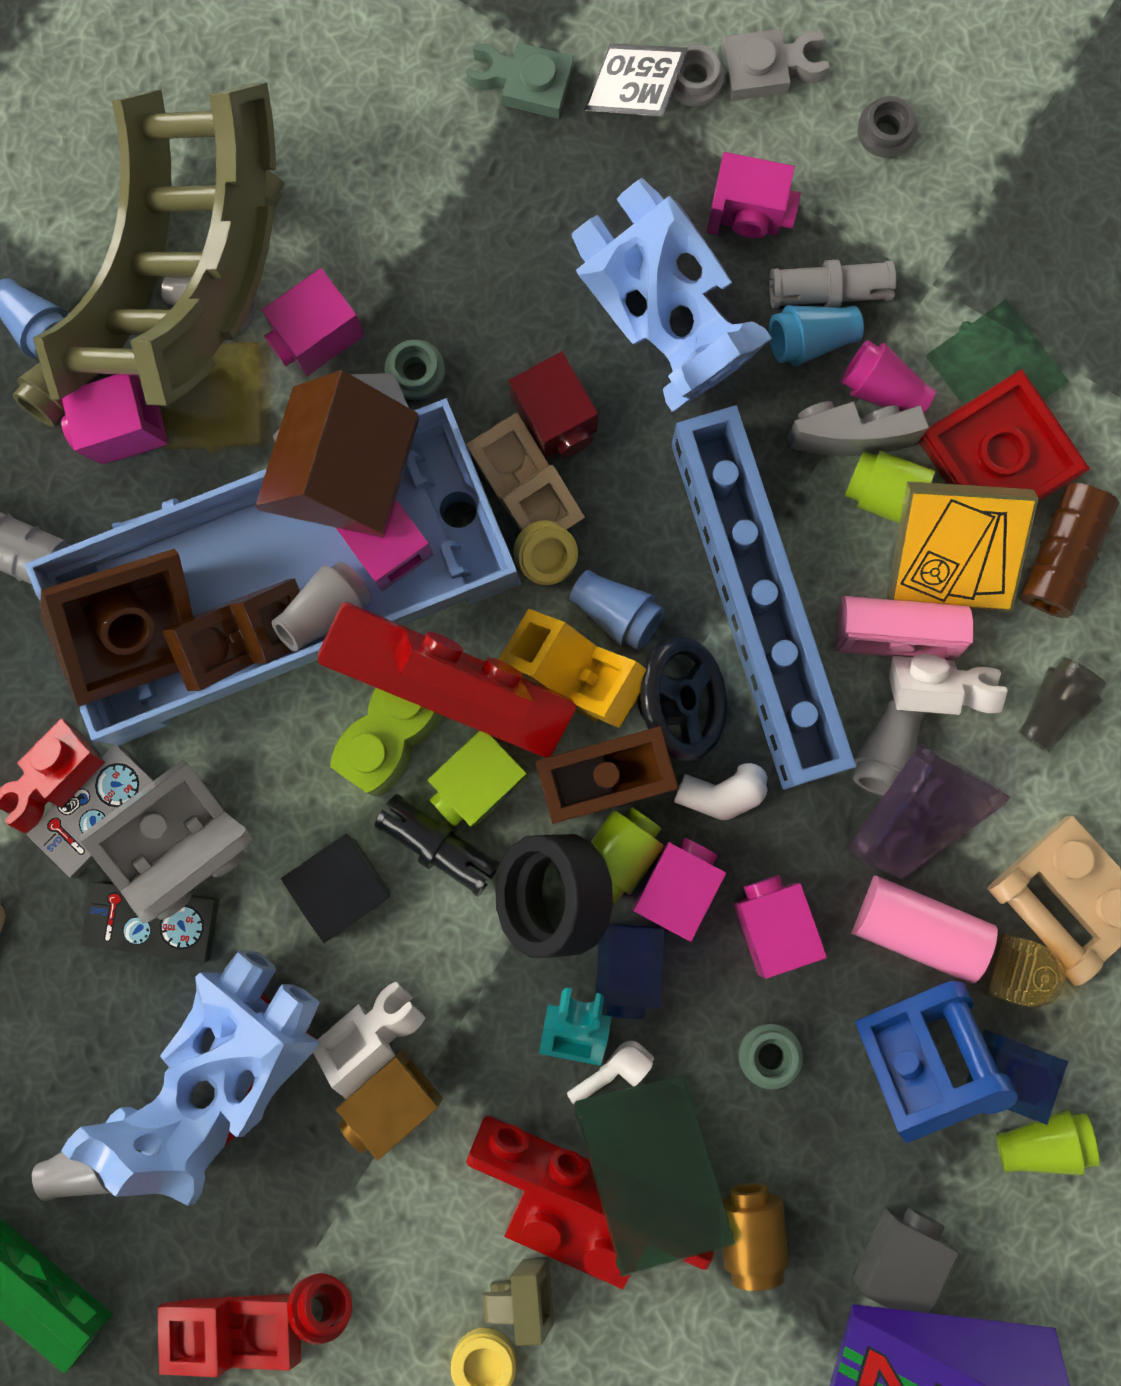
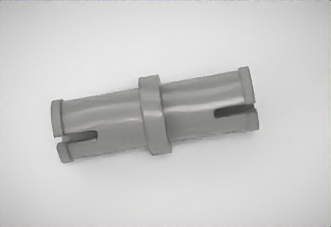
(832, 284)

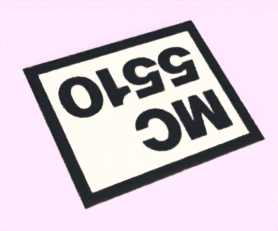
(636, 79)

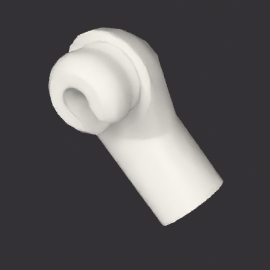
(727, 798)

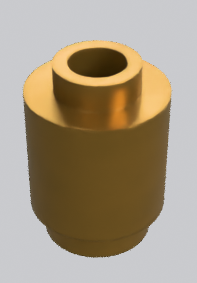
(759, 1238)

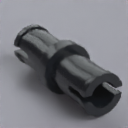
(437, 844)

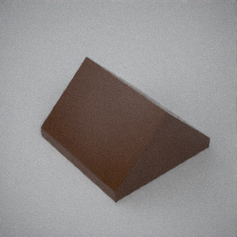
(339, 455)
(112, 625)

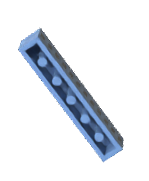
(760, 598)

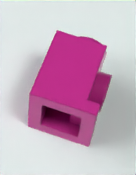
(753, 197)

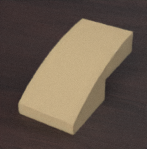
(522, 476)

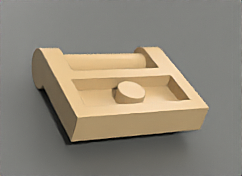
(1083, 881)

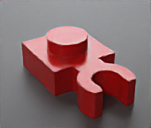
(53, 774)

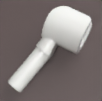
(628, 1061)

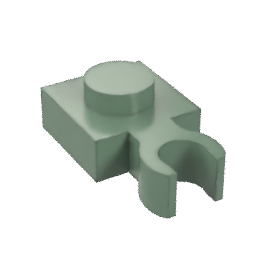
(531, 80)

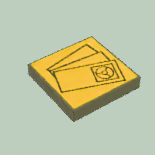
(961, 545)

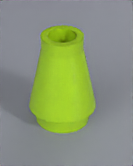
(1060, 1147)

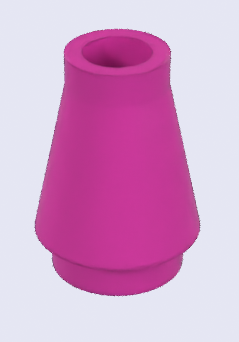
(885, 379)

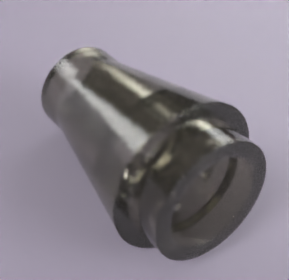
(1061, 703)

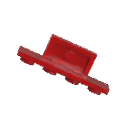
(445, 679)
(559, 1200)

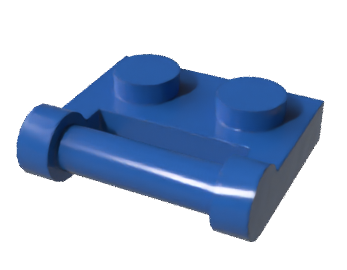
(912, 1068)

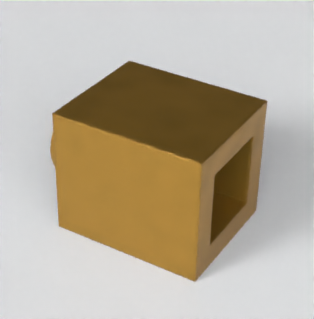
(388, 1107)

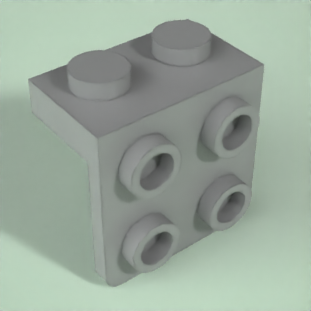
(166, 843)

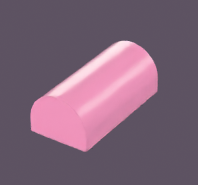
(902, 628)
(926, 930)

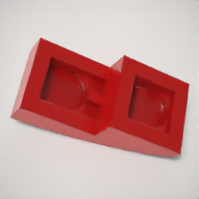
(226, 1333)

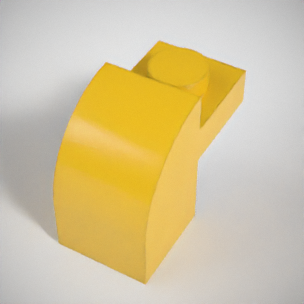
(568, 663)

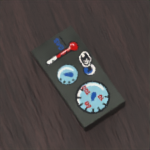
(115, 926)

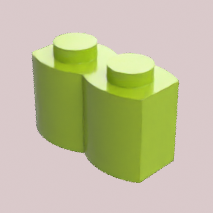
(380, 744)

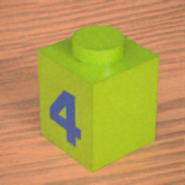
(475, 781)

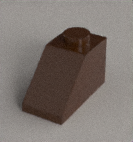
(606, 775)

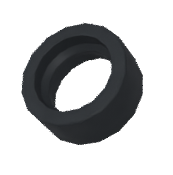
(586, 895)

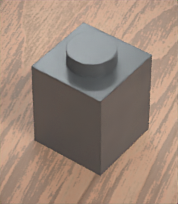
(905, 1262)

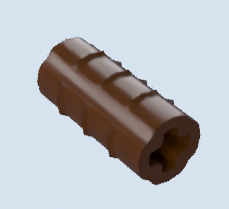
(1069, 550)

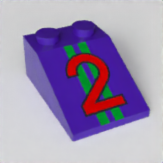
(944, 1350)

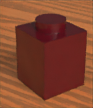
(554, 407)

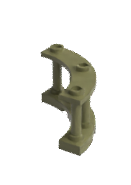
(177, 342)

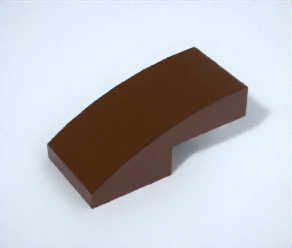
(230, 636)

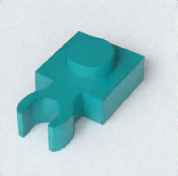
(576, 1030)

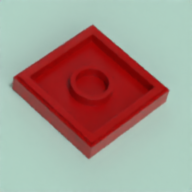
(1004, 442)

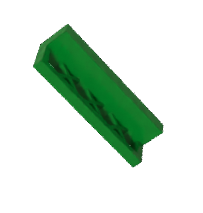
(45, 1302)

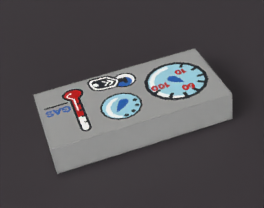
(105, 791)

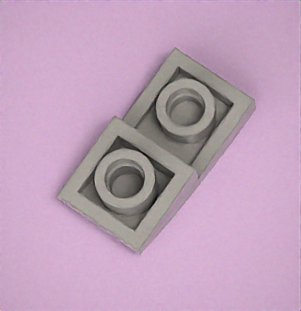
(840, 431)

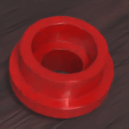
(335, 1303)

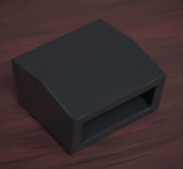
(336, 887)

